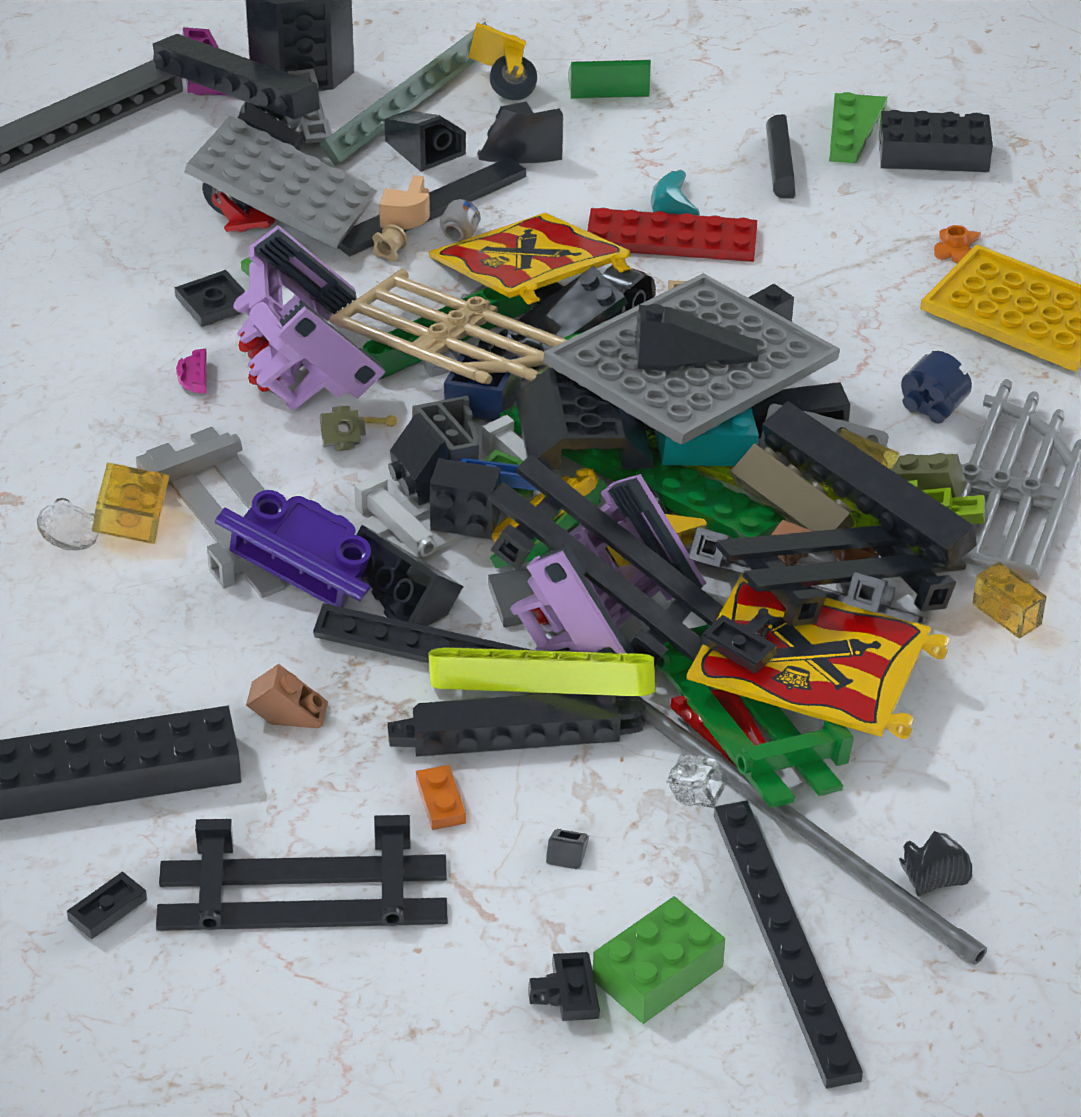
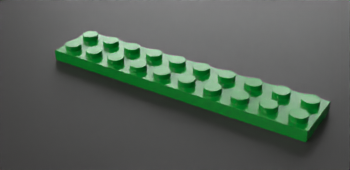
(682, 491)

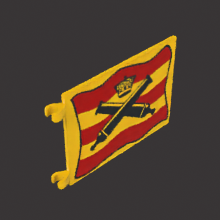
(530, 255)
(834, 670)

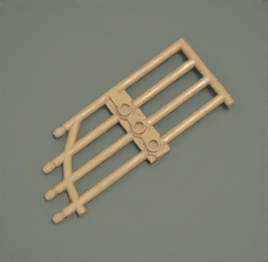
(448, 330)

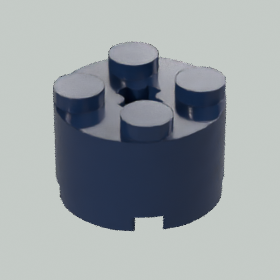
(935, 386)

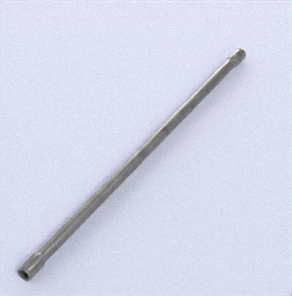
(955, 937)

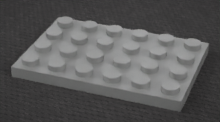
(281, 181)

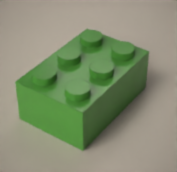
(658, 959)

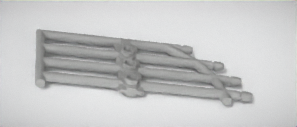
(1026, 491)

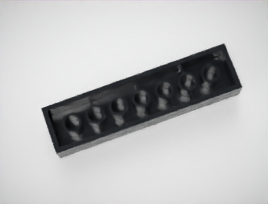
(117, 762)

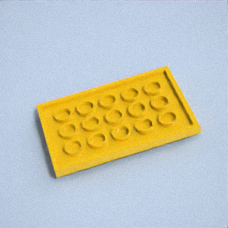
(1012, 305)

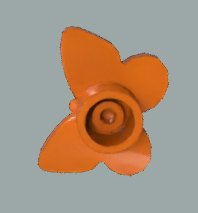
(955, 242)

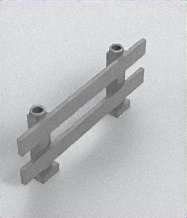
(221, 453)

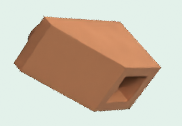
(286, 700)

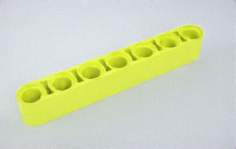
(542, 671)

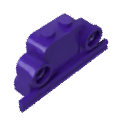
(301, 545)

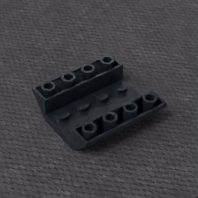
(303, 37)
(563, 415)

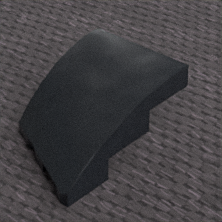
(524, 135)

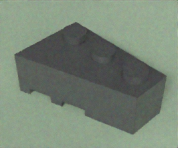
(454, 424)

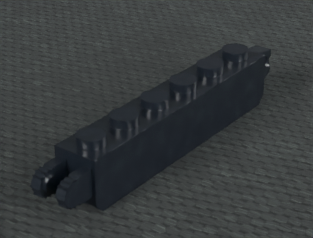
(516, 723)

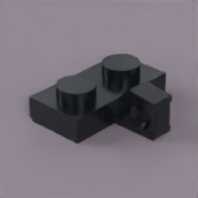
(742, 642)
(568, 986)

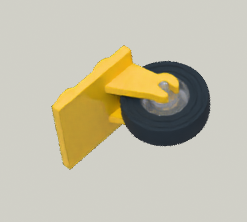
(511, 73)

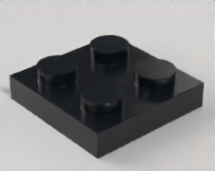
(210, 297)

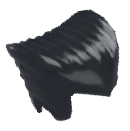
(936, 864)

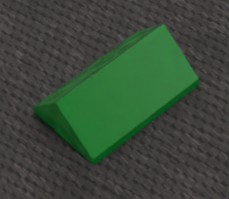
(609, 79)

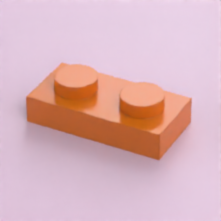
(440, 797)

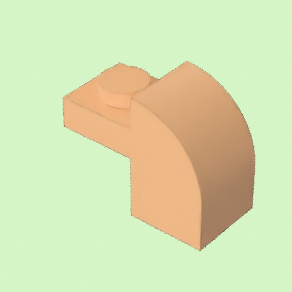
(405, 208)

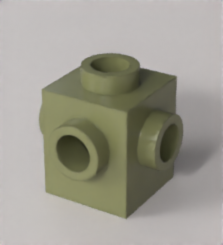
(333, 436)

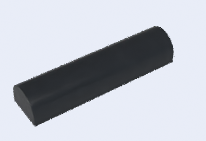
(780, 156)

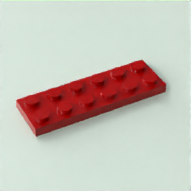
(676, 233)

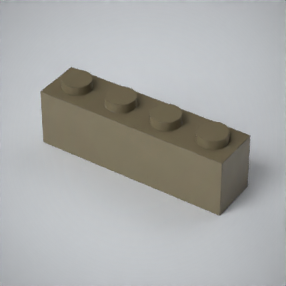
(788, 493)

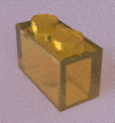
(1009, 600)

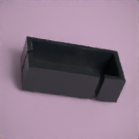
(935, 141)

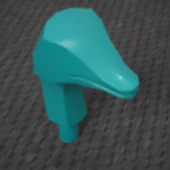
(668, 197)

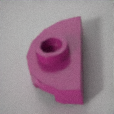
(193, 371)

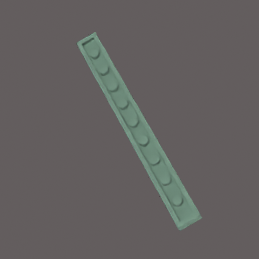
(400, 99)

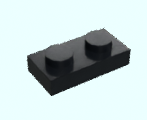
(106, 905)

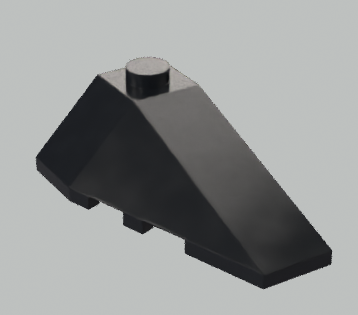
(675, 338)
(406, 584)

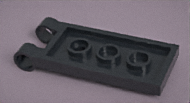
(569, 311)

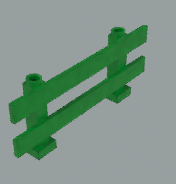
(762, 760)

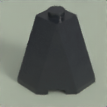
(424, 138)

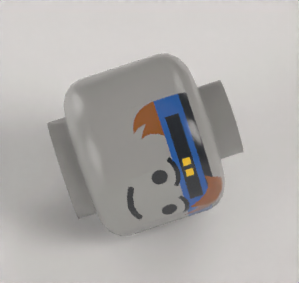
(460, 220)

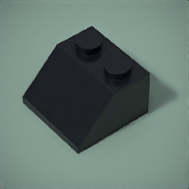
(416, 457)

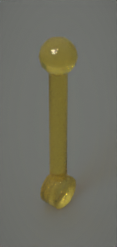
(390, 420)

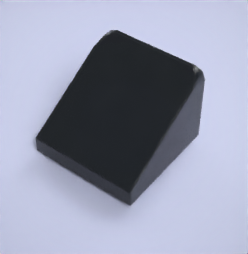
(566, 848)

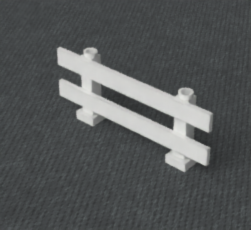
(403, 517)

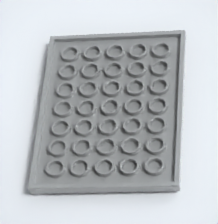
(692, 398)

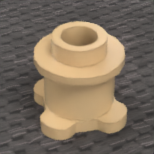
(389, 242)

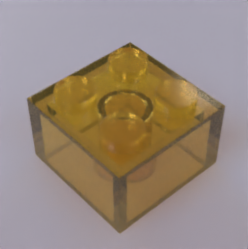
(130, 503)

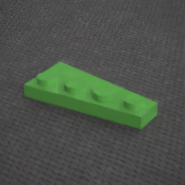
(853, 123)

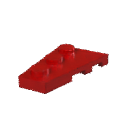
(735, 708)

